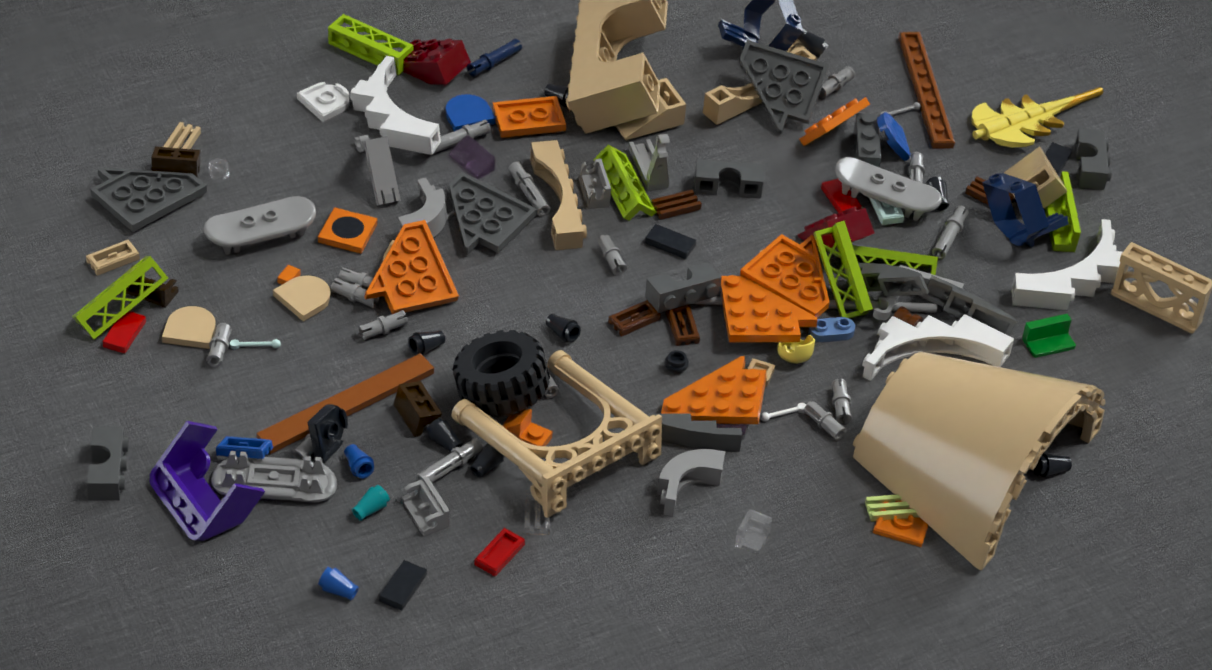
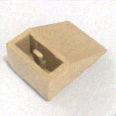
(669, 115)
(1039, 171)

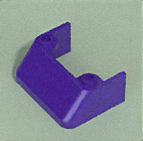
(186, 493)

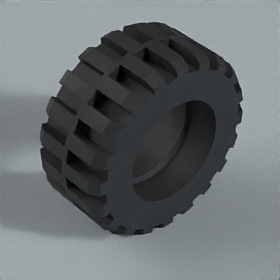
(502, 372)

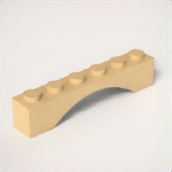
(728, 102)
(548, 164)

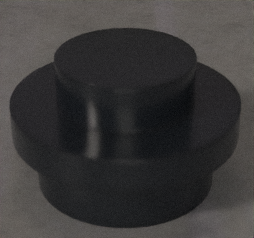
(676, 361)

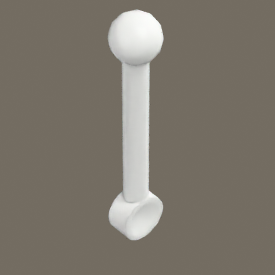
(765, 416)

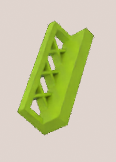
(365, 45)
(624, 184)
(1066, 237)
(896, 257)
(851, 268)
(116, 288)

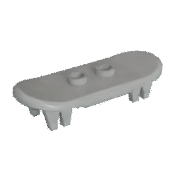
(887, 187)
(260, 223)
(277, 476)

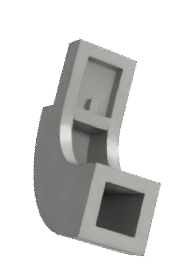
(433, 210)
(686, 469)

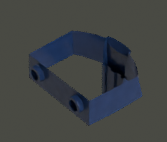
(752, 19)
(1030, 207)

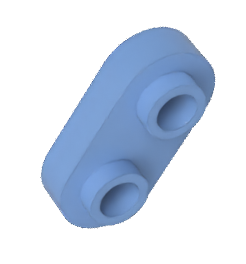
(832, 329)

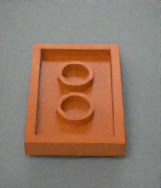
(529, 116)
(828, 122)

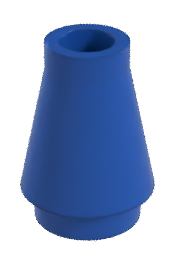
(359, 462)
(337, 583)

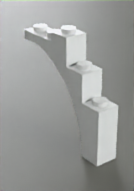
(382, 114)
(1058, 288)
(964, 338)

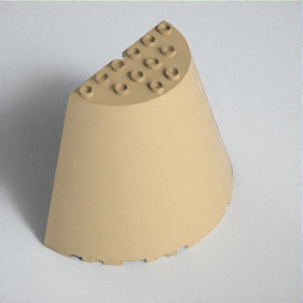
(962, 437)

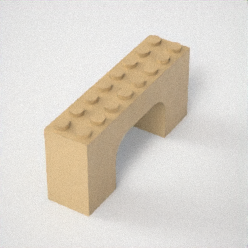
(609, 89)

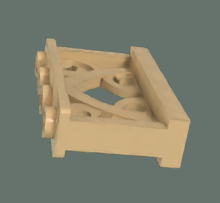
(1180, 280)

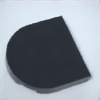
(327, 430)

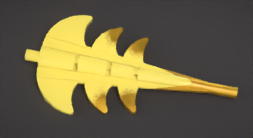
(1007, 126)

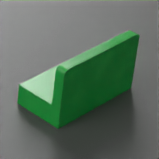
(1048, 336)

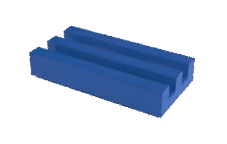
(253, 447)

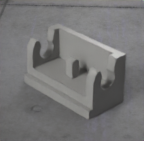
(595, 185)
(426, 507)

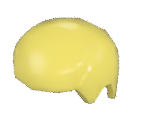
(797, 351)

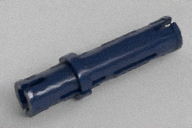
(488, 61)

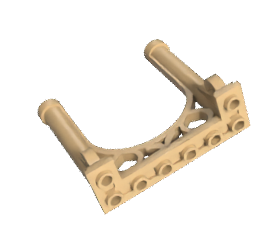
(587, 455)

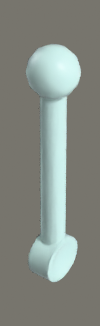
(235, 344)

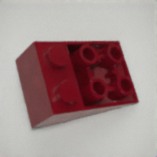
(436, 60)
(856, 221)

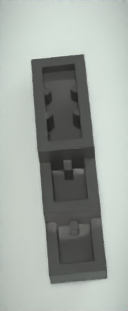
(892, 280)
(960, 302)
(699, 434)

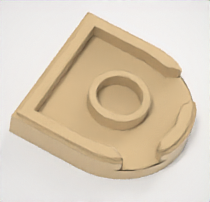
(304, 295)
(190, 327)

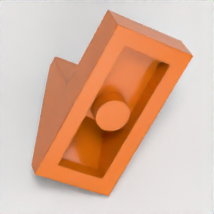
(522, 427)

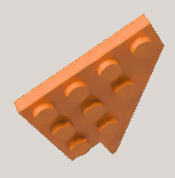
(413, 272)
(791, 273)
(759, 314)
(722, 396)

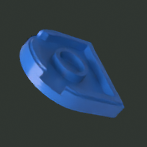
(468, 110)
(895, 134)

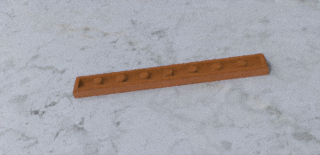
(926, 90)
(350, 400)

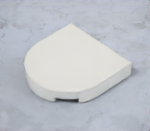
(325, 100)

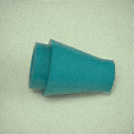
(372, 501)

